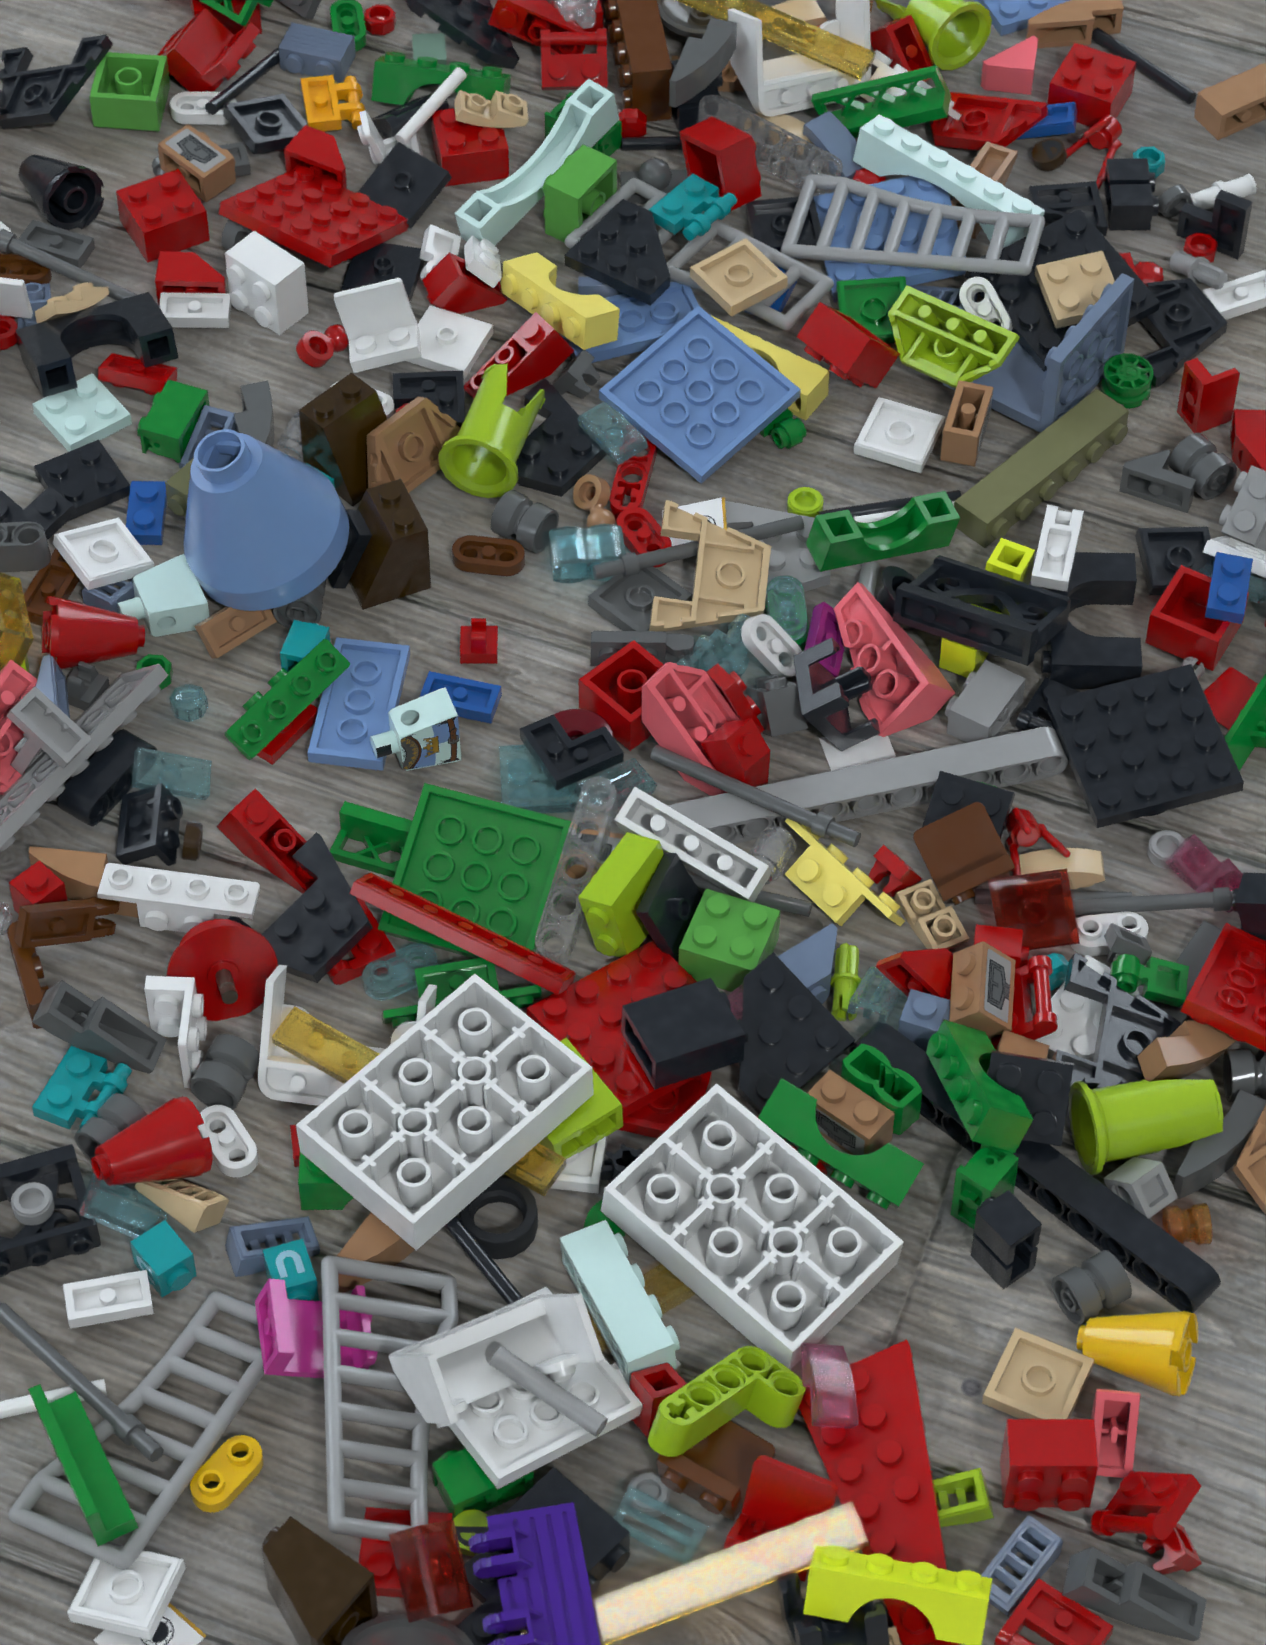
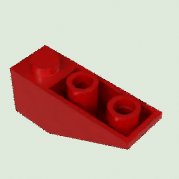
(527, 19)
(530, 356)
(1248, 439)
(266, 839)

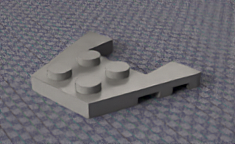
(788, 551)

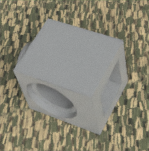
(1142, 1185)

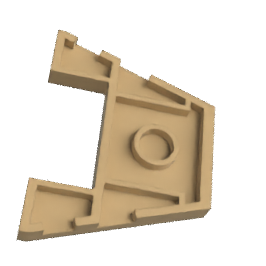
(727, 579)

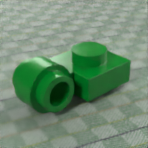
(785, 430)
(1161, 979)

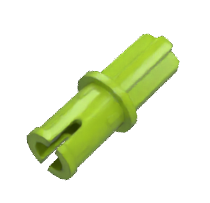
(845, 980)

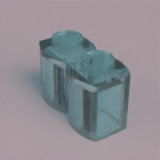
(578, 549)

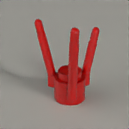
(1101, 135)
(1025, 832)

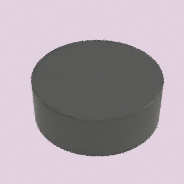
(1173, 200)

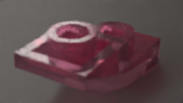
(1201, 869)
(830, 1384)

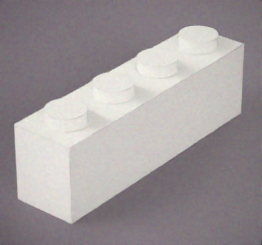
(695, 846)

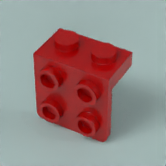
(780, 1497)

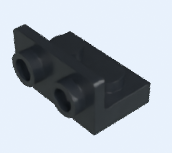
(149, 825)

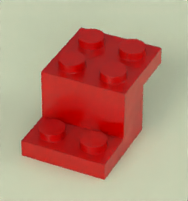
(206, 52)

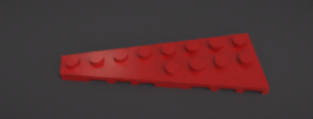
(887, 1473)

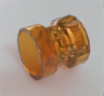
(1188, 1224)

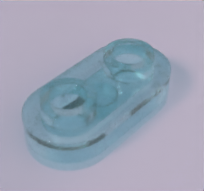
(786, 600)
(399, 970)

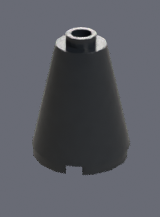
(62, 191)

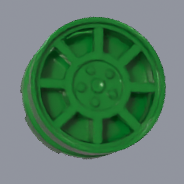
(1126, 380)

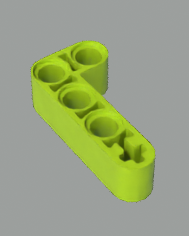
(738, 1382)

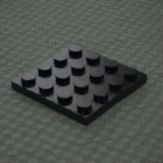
(1022, 295)
(1144, 746)

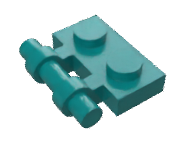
(685, 204)
(72, 1085)

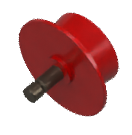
(227, 966)

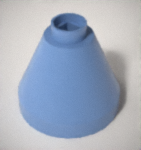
(259, 523)

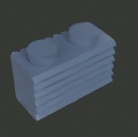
(316, 51)

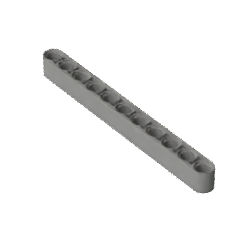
(885, 783)

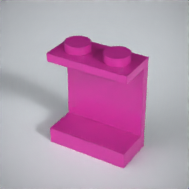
(294, 1333)

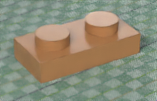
(231, 628)

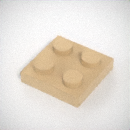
(738, 277)
(1073, 285)
(1037, 1378)

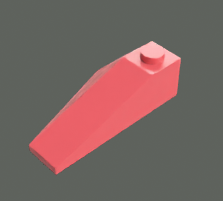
(903, 678)

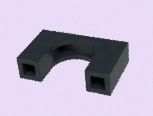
(129, 322)
(1086, 659)

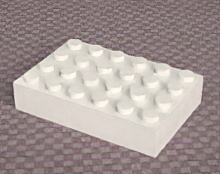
(445, 1110)
(751, 1226)

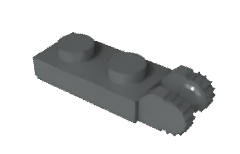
(662, 645)

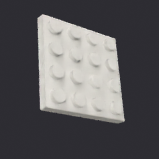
(519, 1432)

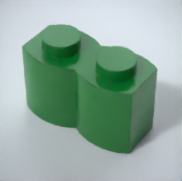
(890, 1086)

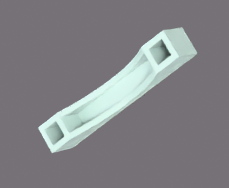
(893, 150)
(497, 209)

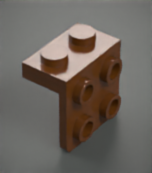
(963, 852)
(716, 1469)

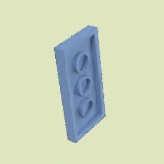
(641, 323)
(358, 704)

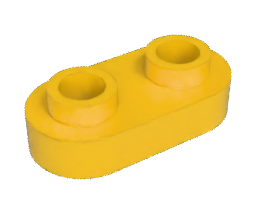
(229, 1471)

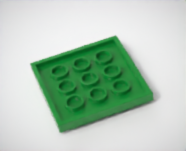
(478, 863)

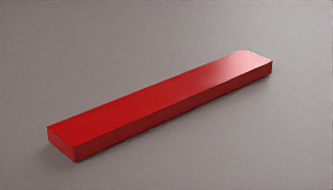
(463, 933)

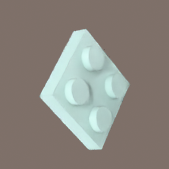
(82, 413)

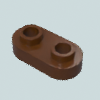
(21, 268)
(488, 555)

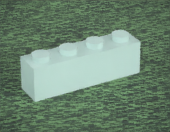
(617, 1299)

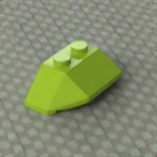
(946, 339)

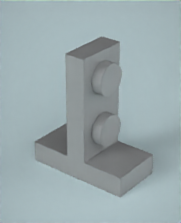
(46, 731)

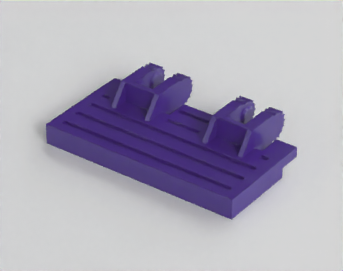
(551, 1581)

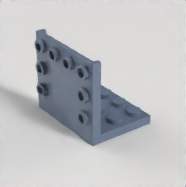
(1073, 367)

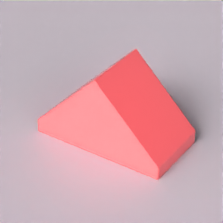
(1011, 69)
(1115, 1430)

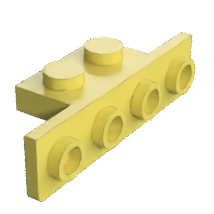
(832, 884)

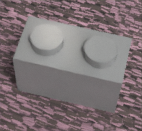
(985, 703)

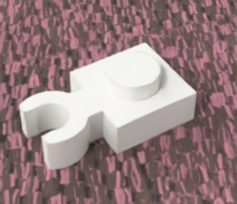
(436, 246)

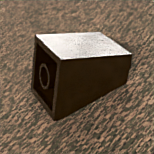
(336, 434)
(398, 551)
(316, 1585)

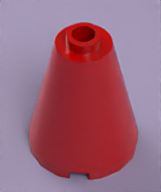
(88, 633)
(156, 1147)

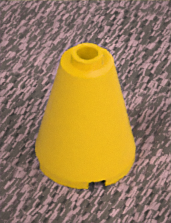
(1144, 1347)

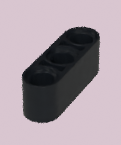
(103, 781)

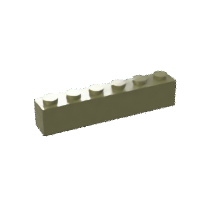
(1041, 468)

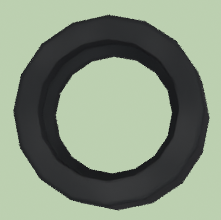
(513, 1242)

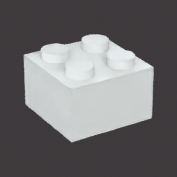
(266, 282)

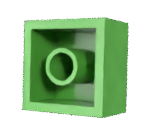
(130, 91)
(577, 190)
(728, 939)

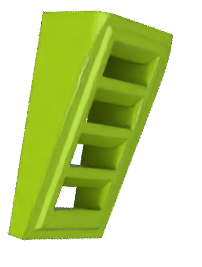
(965, 1512)

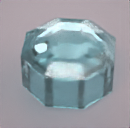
(188, 702)

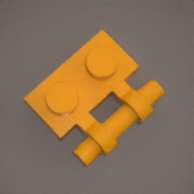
(322, 106)

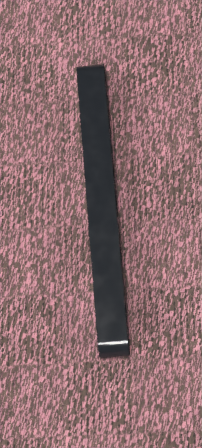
(1066, 1190)

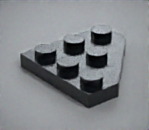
(469, 22)
(623, 253)
(787, 1033)

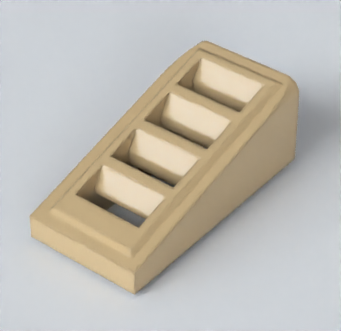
(186, 1202)

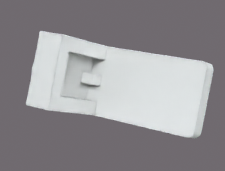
(377, 146)

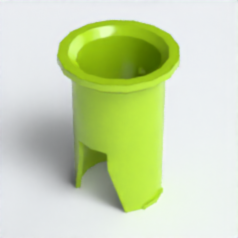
(949, 28)
(489, 440)
(1141, 1118)

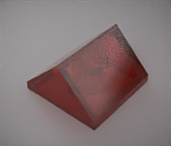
(1039, 905)
(431, 1570)

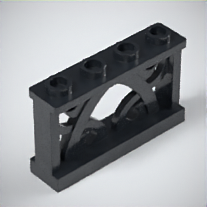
(940, 606)
(43, 1242)

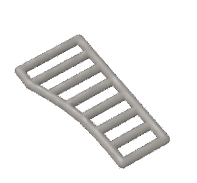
(904, 206)
(762, 309)
(337, 1411)
(191, 1457)

